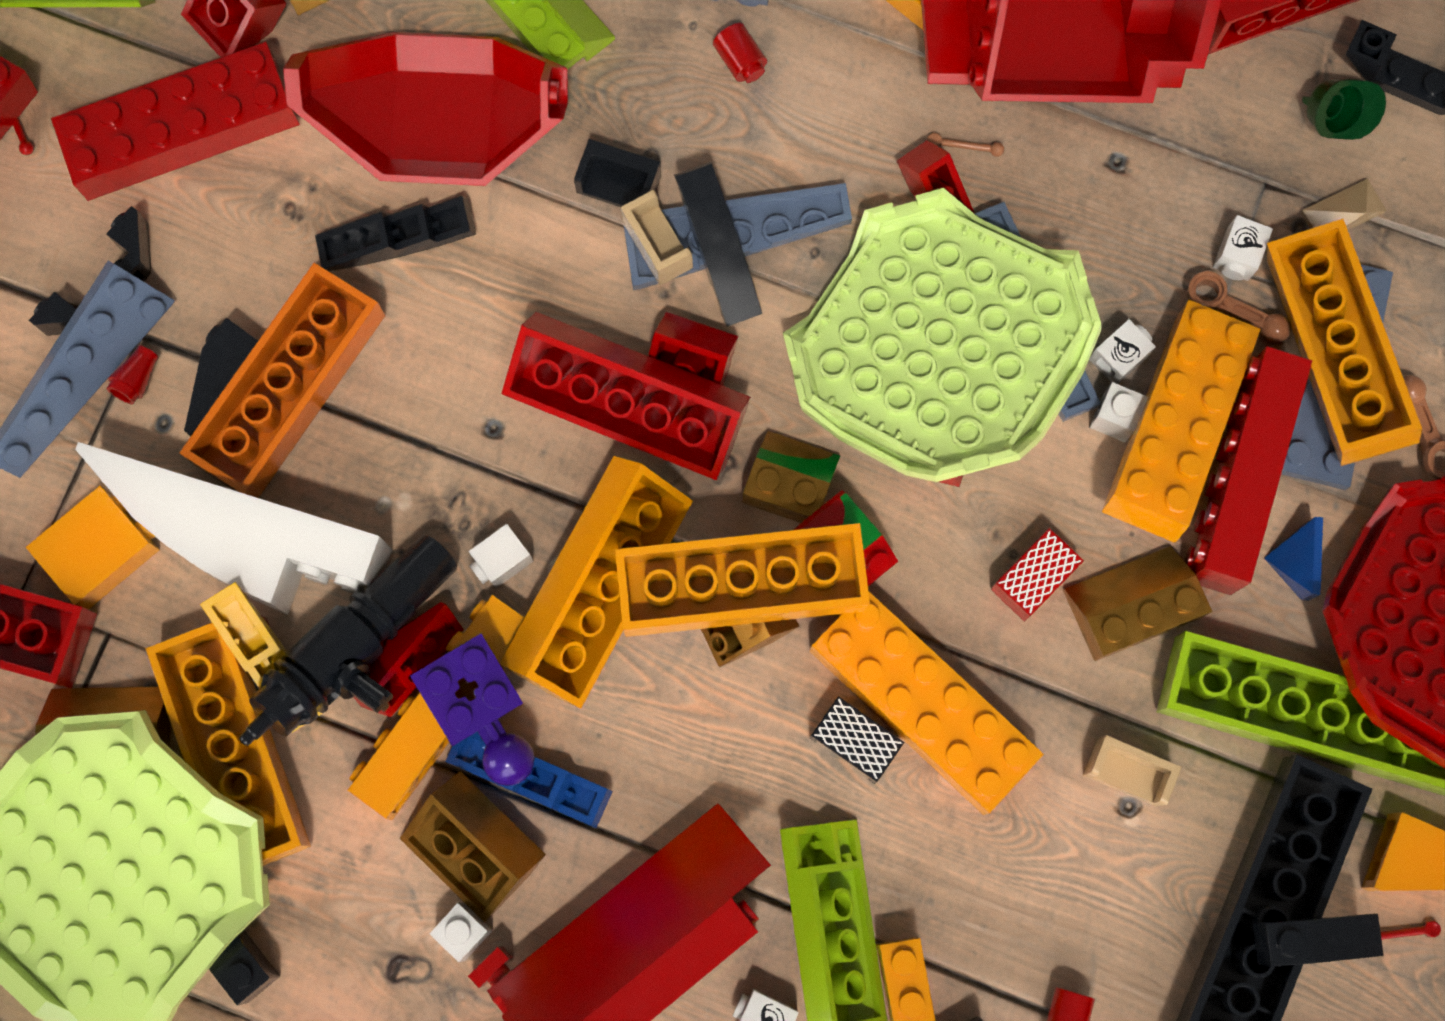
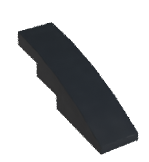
(395, 235)
(718, 243)

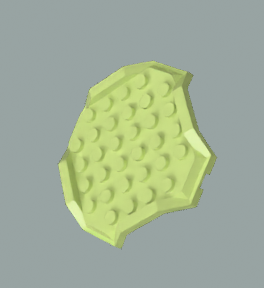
(943, 340)
(118, 872)

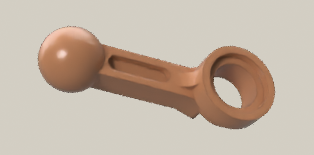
(1274, 327)
(1430, 438)

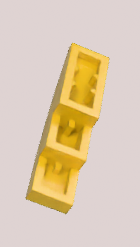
(244, 632)

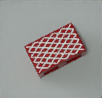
(1037, 575)

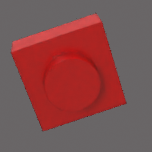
(492, 968)

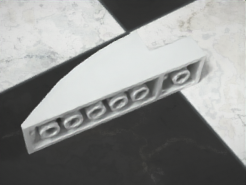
(240, 535)

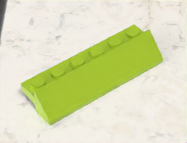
(555, 28)
(833, 922)

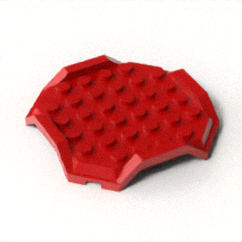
(1391, 616)

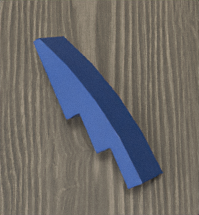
(544, 785)

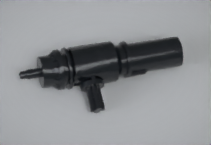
(344, 644)

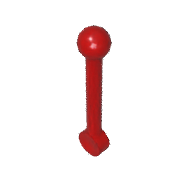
(25, 147)
(1429, 929)

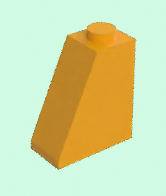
(1407, 856)

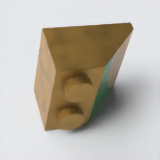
(789, 477)

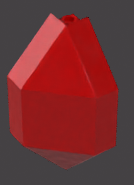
(428, 103)

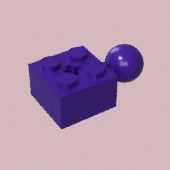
(507, 756)

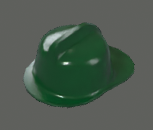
(1345, 108)

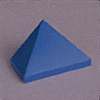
(1300, 559)

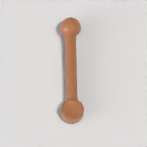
(995, 149)

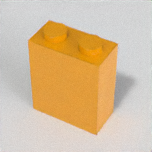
(93, 548)

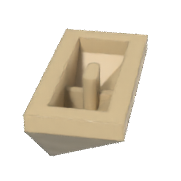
(1353, 205)

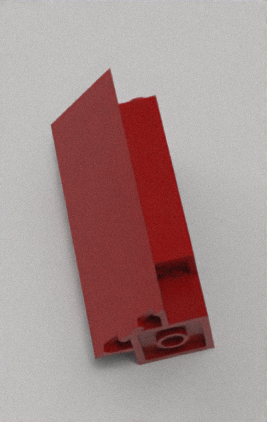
(1066, 47)
(645, 935)

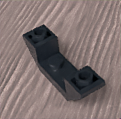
(1396, 72)
(131, 235)

